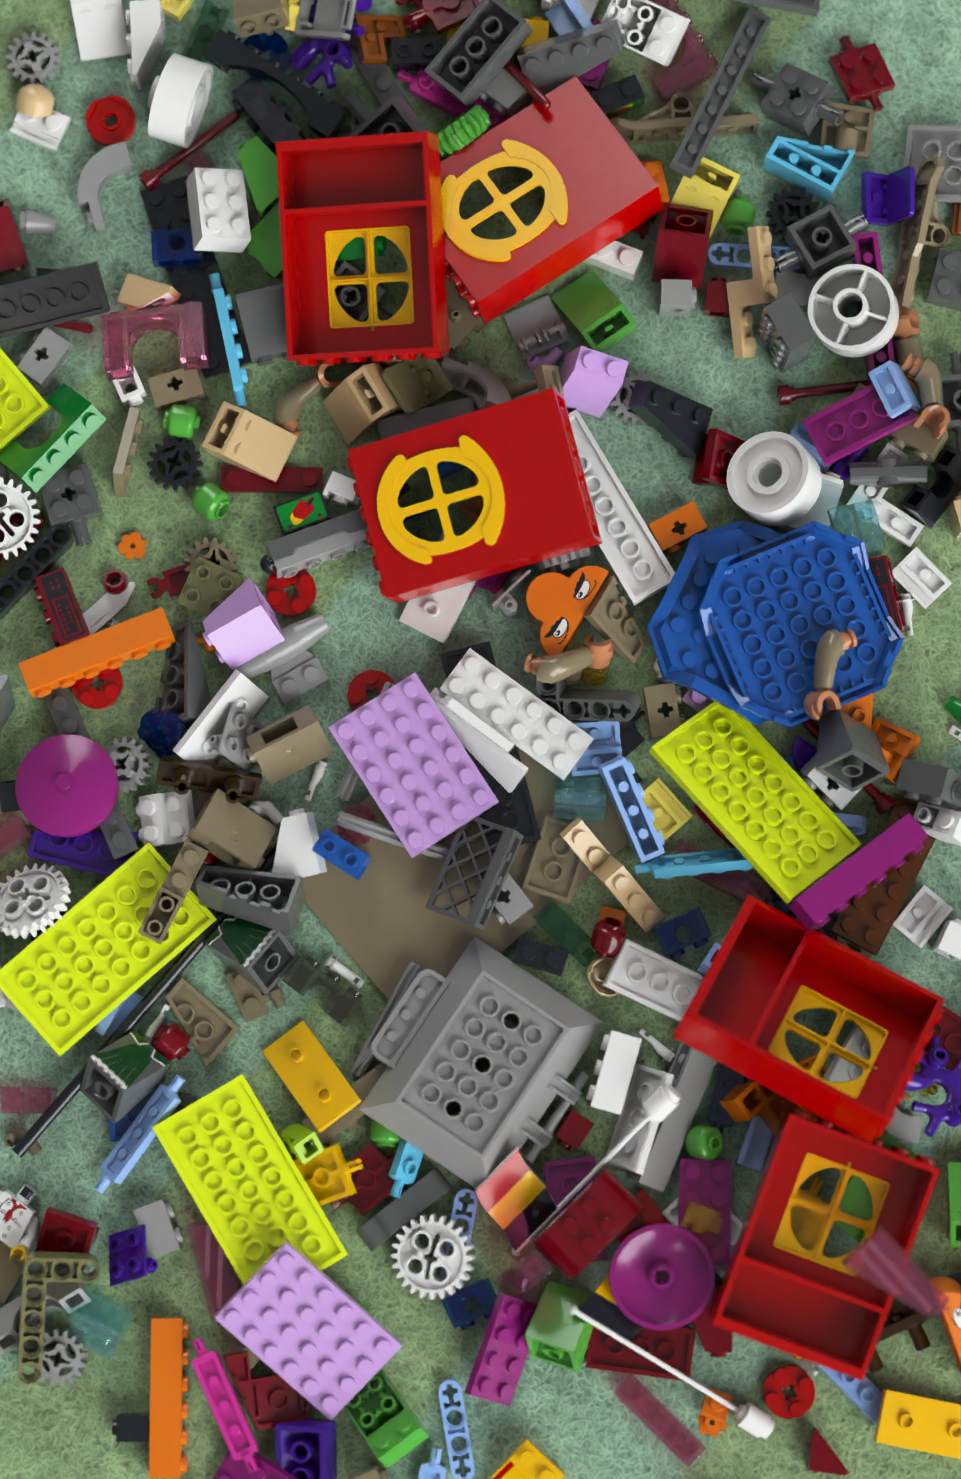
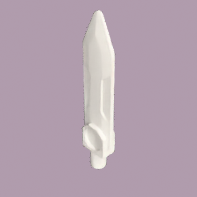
(106, 609)

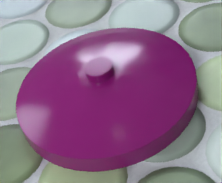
(66, 785)
(661, 1276)

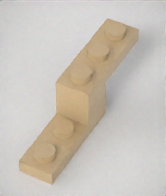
(751, 292)
(612, 875)

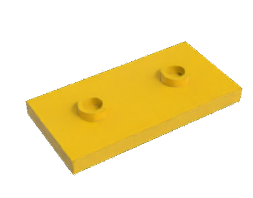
(311, 1076)
(919, 1424)

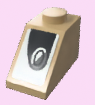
(145, 293)

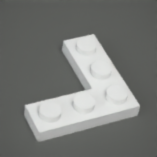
(891, 519)

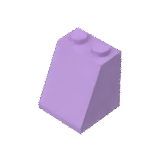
(591, 380)
(242, 626)

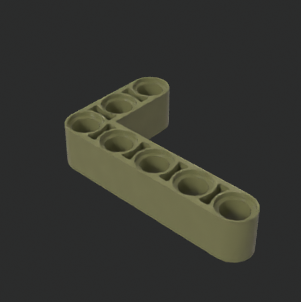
(37, 1304)

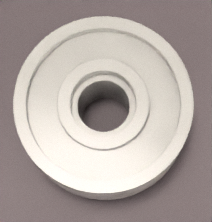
(179, 100)
(867, 330)
(774, 479)

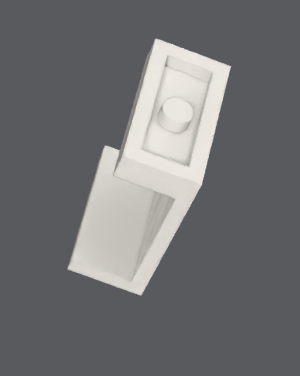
(828, 498)

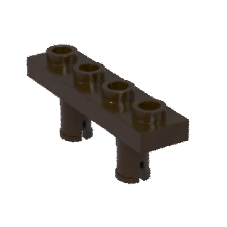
(208, 778)
(897, 1323)

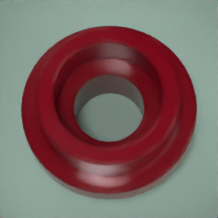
(113, 576)

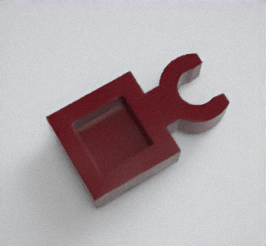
(173, 582)

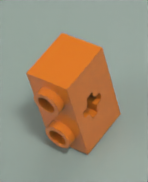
(685, 516)

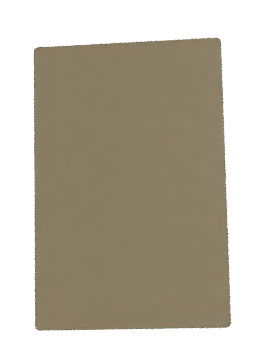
(385, 914)

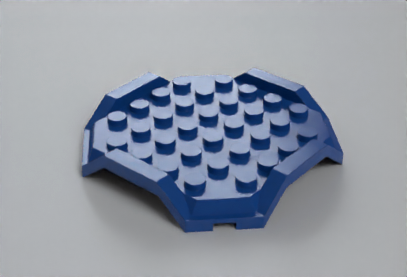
(776, 604)
(676, 624)

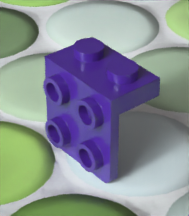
(888, 197)

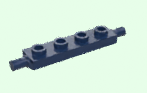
(725, 1083)

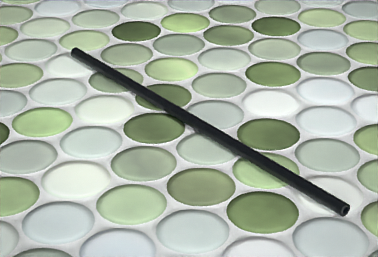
(129, 1023)

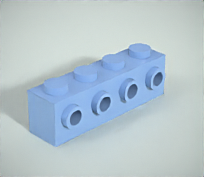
(631, 809)

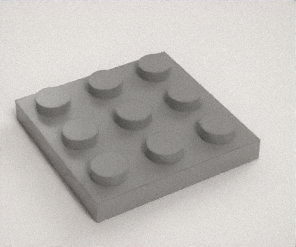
(940, 142)

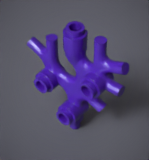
(332, 49)
(933, 1073)

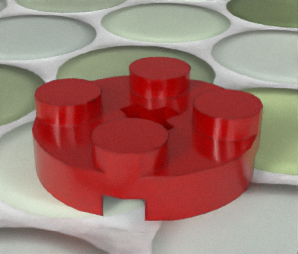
(105, 108)
(297, 603)
(362, 683)
(103, 698)
(775, 1398)

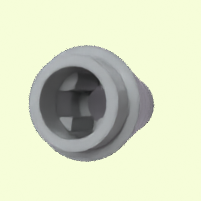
(34, 222)

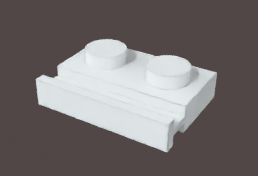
(42, 131)
(921, 577)
(922, 916)

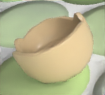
(35, 101)
(596, 975)

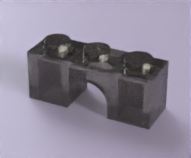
(306, 975)

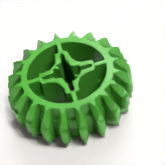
(462, 130)

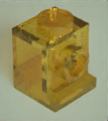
(701, 1218)

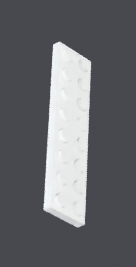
(624, 535)

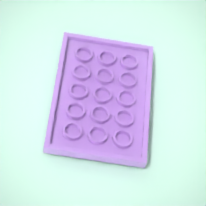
(413, 765)
(308, 1330)

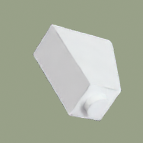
(295, 844)

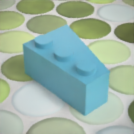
(808, 165)

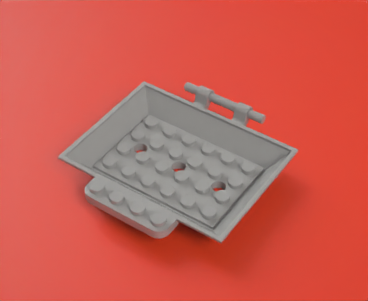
(433, 1053)

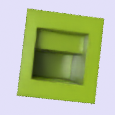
(301, 1142)

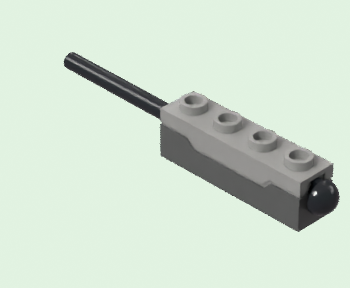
(317, 544)

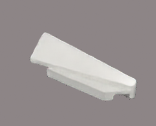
(482, 741)

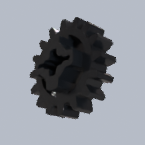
(787, 206)
(165, 459)

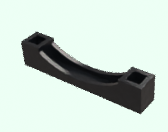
(230, 54)

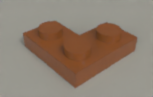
(376, 32)

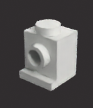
(135, 397)
(341, 489)

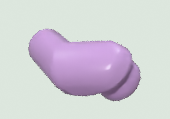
(551, 359)

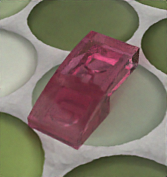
(26, 1099)

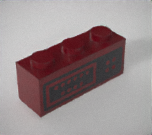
(884, 578)
(61, 607)

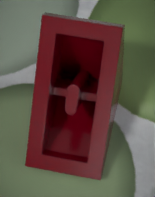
(822, 1457)

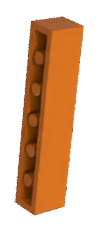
(97, 652)
(167, 1397)

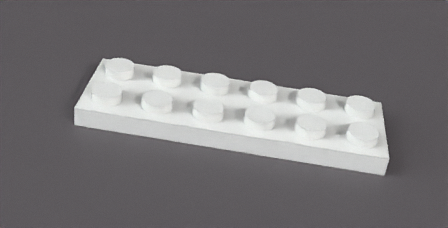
(517, 714)

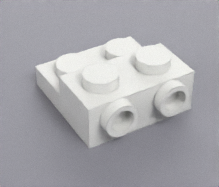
(165, 818)

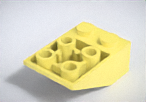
(707, 189)

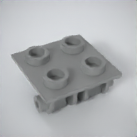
(536, 327)
(503, 599)
(232, 741)

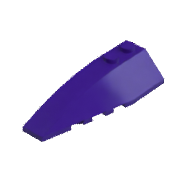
(307, 1448)

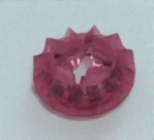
(357, 838)

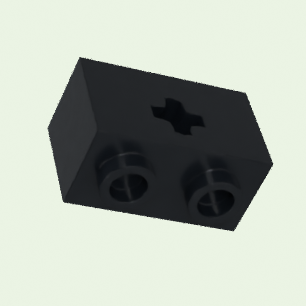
(414, 53)

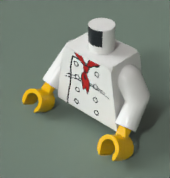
(18, 1221)

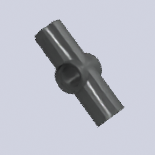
(887, 472)

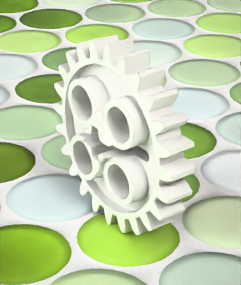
(17, 503)
(32, 900)
(454, 1264)

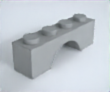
(59, 1295)

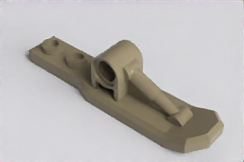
(671, 124)
(919, 229)

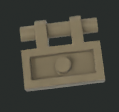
(250, 999)

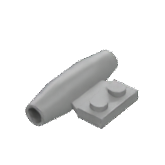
(291, 665)

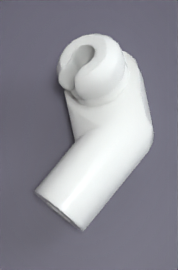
(266, 809)

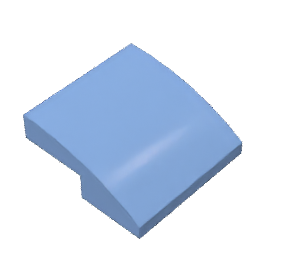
(603, 748)

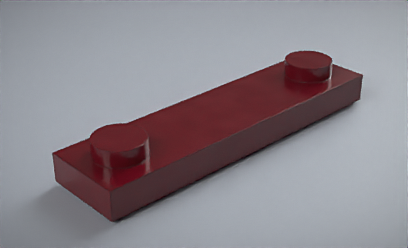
(289, 481)

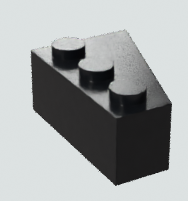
(673, 415)

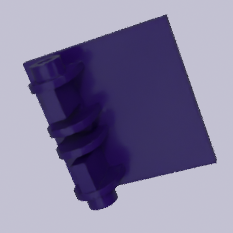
(128, 1256)

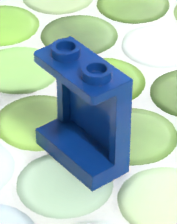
(342, 854)

